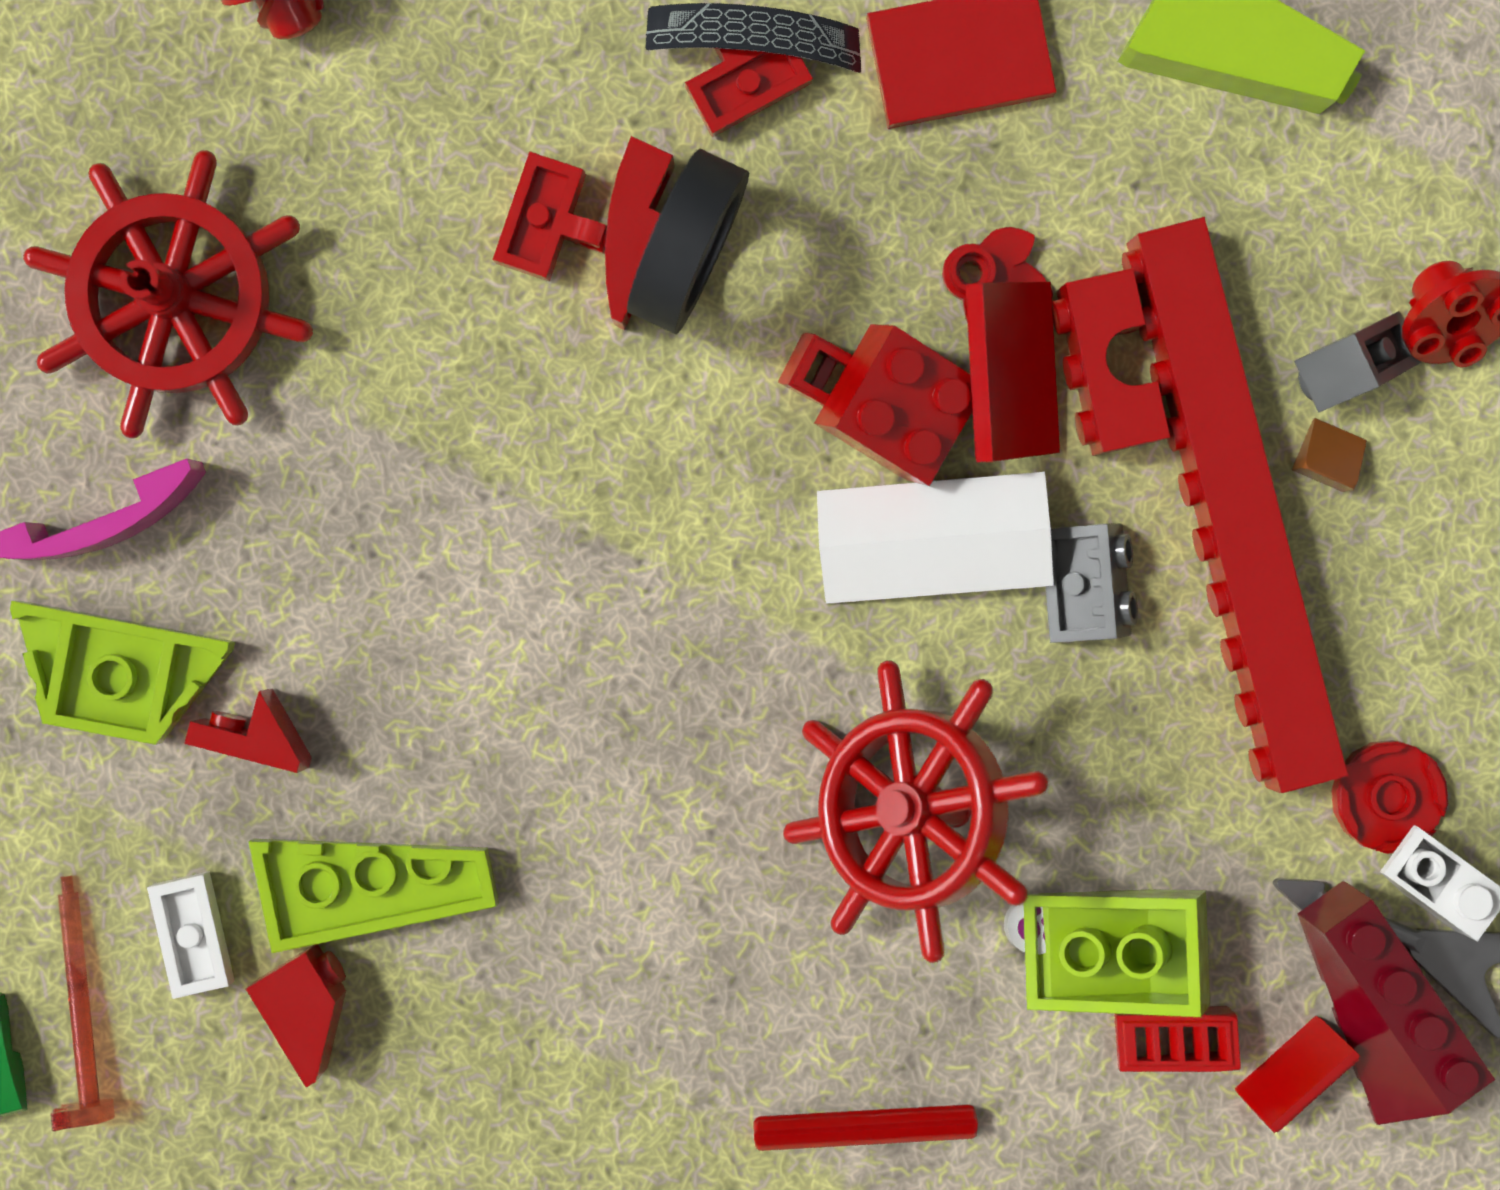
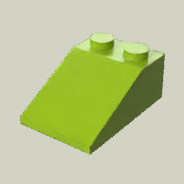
(1119, 952)

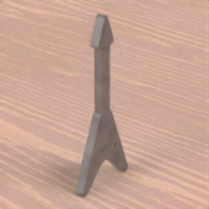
(1445, 955)

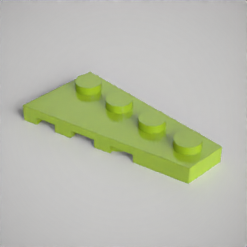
(355, 888)

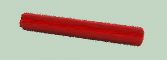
(865, 1127)

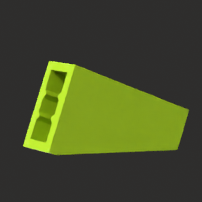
(1246, 50)

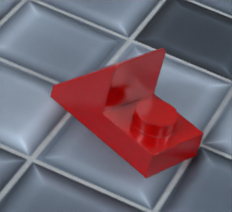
(267, 741)

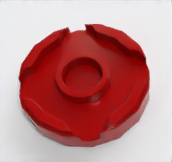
(1371, 792)

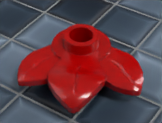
(998, 257)

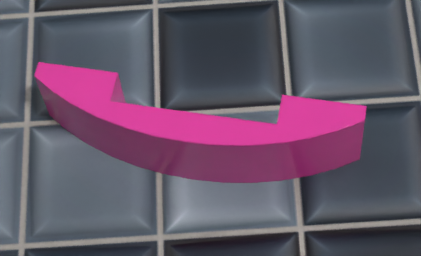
(159, 495)

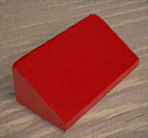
(1297, 1074)

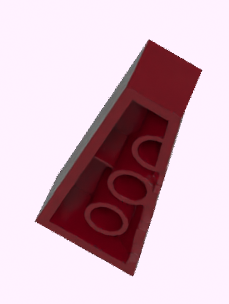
(1407, 1041)

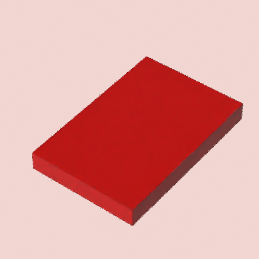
(959, 58)
(1012, 370)

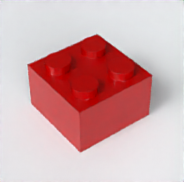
(899, 404)

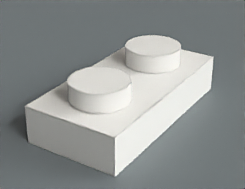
(191, 935)

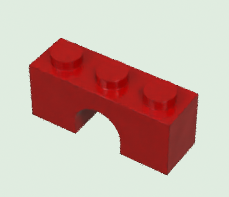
(1112, 412)

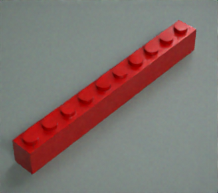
(1235, 508)

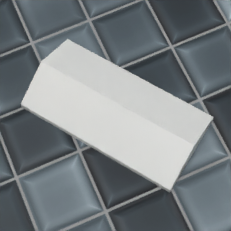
(935, 538)

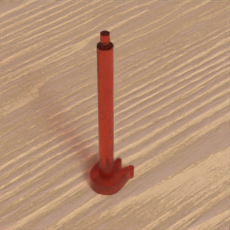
(90, 1108)

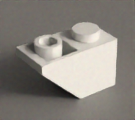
(1443, 884)

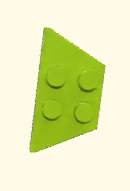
(114, 672)

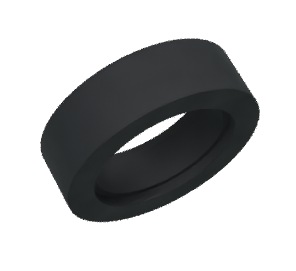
(687, 240)

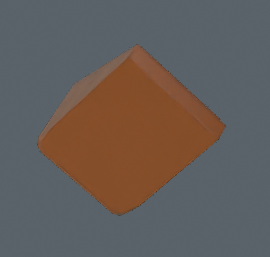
(1331, 456)

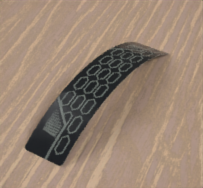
(755, 30)

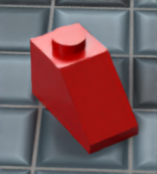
(303, 1008)

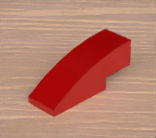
(632, 218)

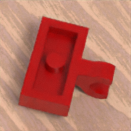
(744, 86)
(544, 217)

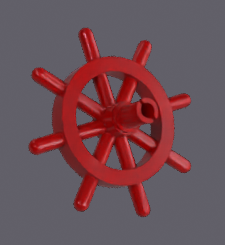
(167, 293)
(914, 810)

